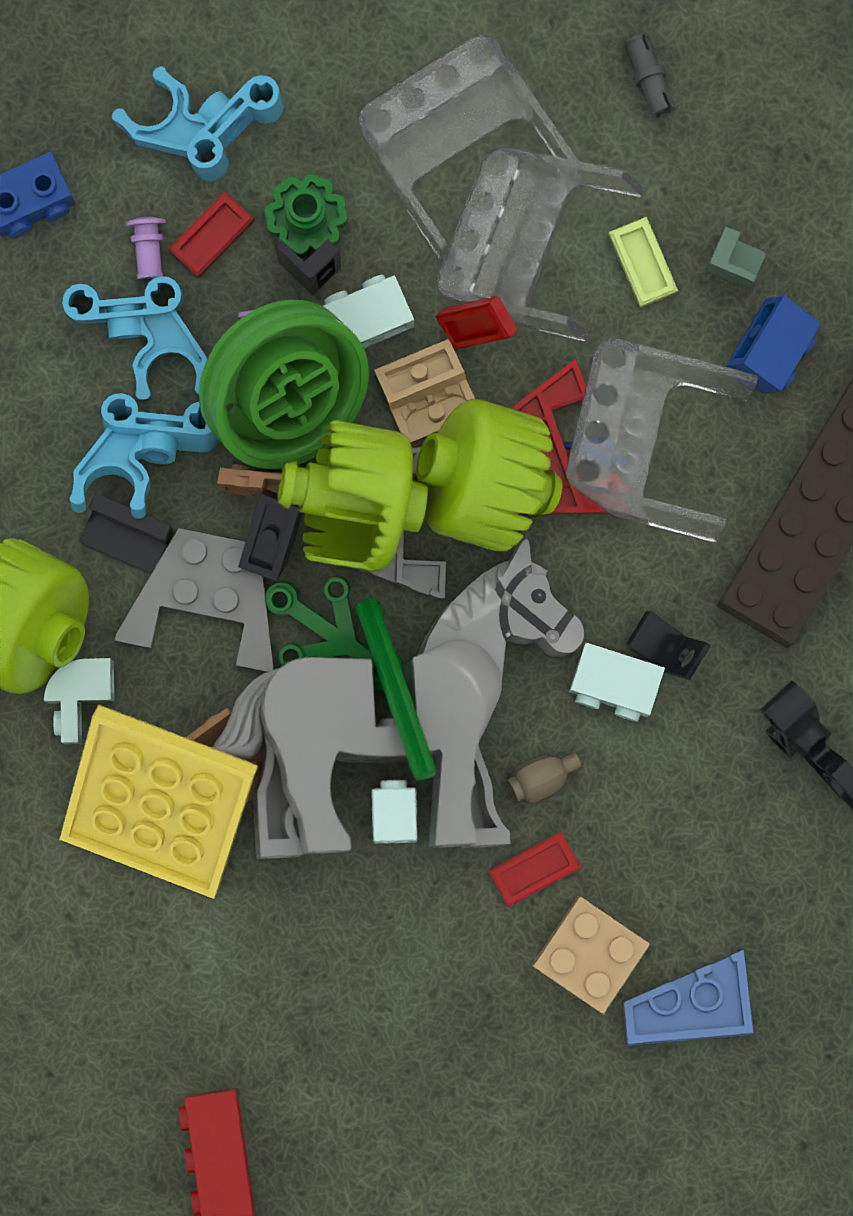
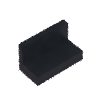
(315, 270)
(122, 536)
(270, 536)

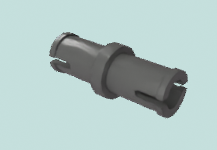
(649, 76)

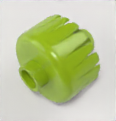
(484, 471)
(356, 487)
(40, 615)

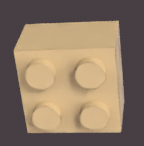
(590, 954)

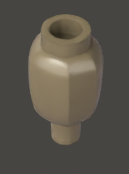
(541, 777)

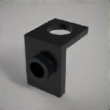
(666, 646)

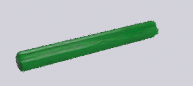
(395, 689)

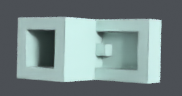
(77, 684)

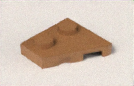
(246, 481)

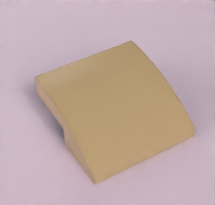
(424, 390)

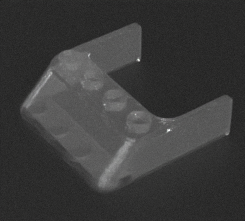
(446, 112)
(511, 229)
(621, 427)

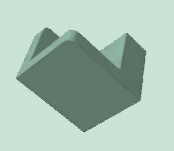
(736, 260)

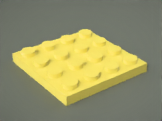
(157, 801)

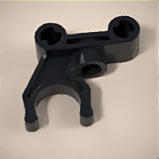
(798, 729)

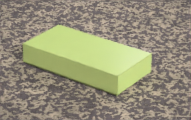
(643, 262)

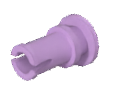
(147, 246)

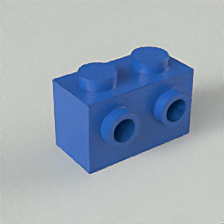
(31, 194)
(775, 344)

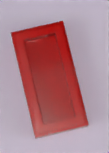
(211, 235)
(476, 322)
(534, 869)

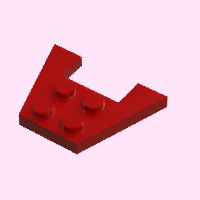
(560, 391)

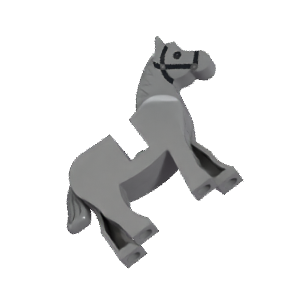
(326, 713)

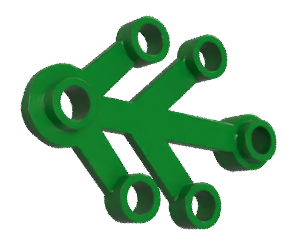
(340, 638)

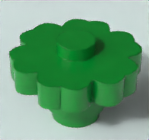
(306, 213)

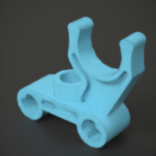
(211, 128)
(142, 318)
(138, 437)

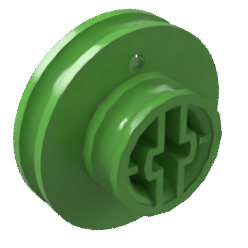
(288, 377)

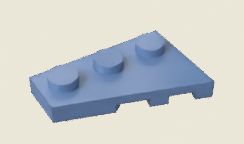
(694, 1007)

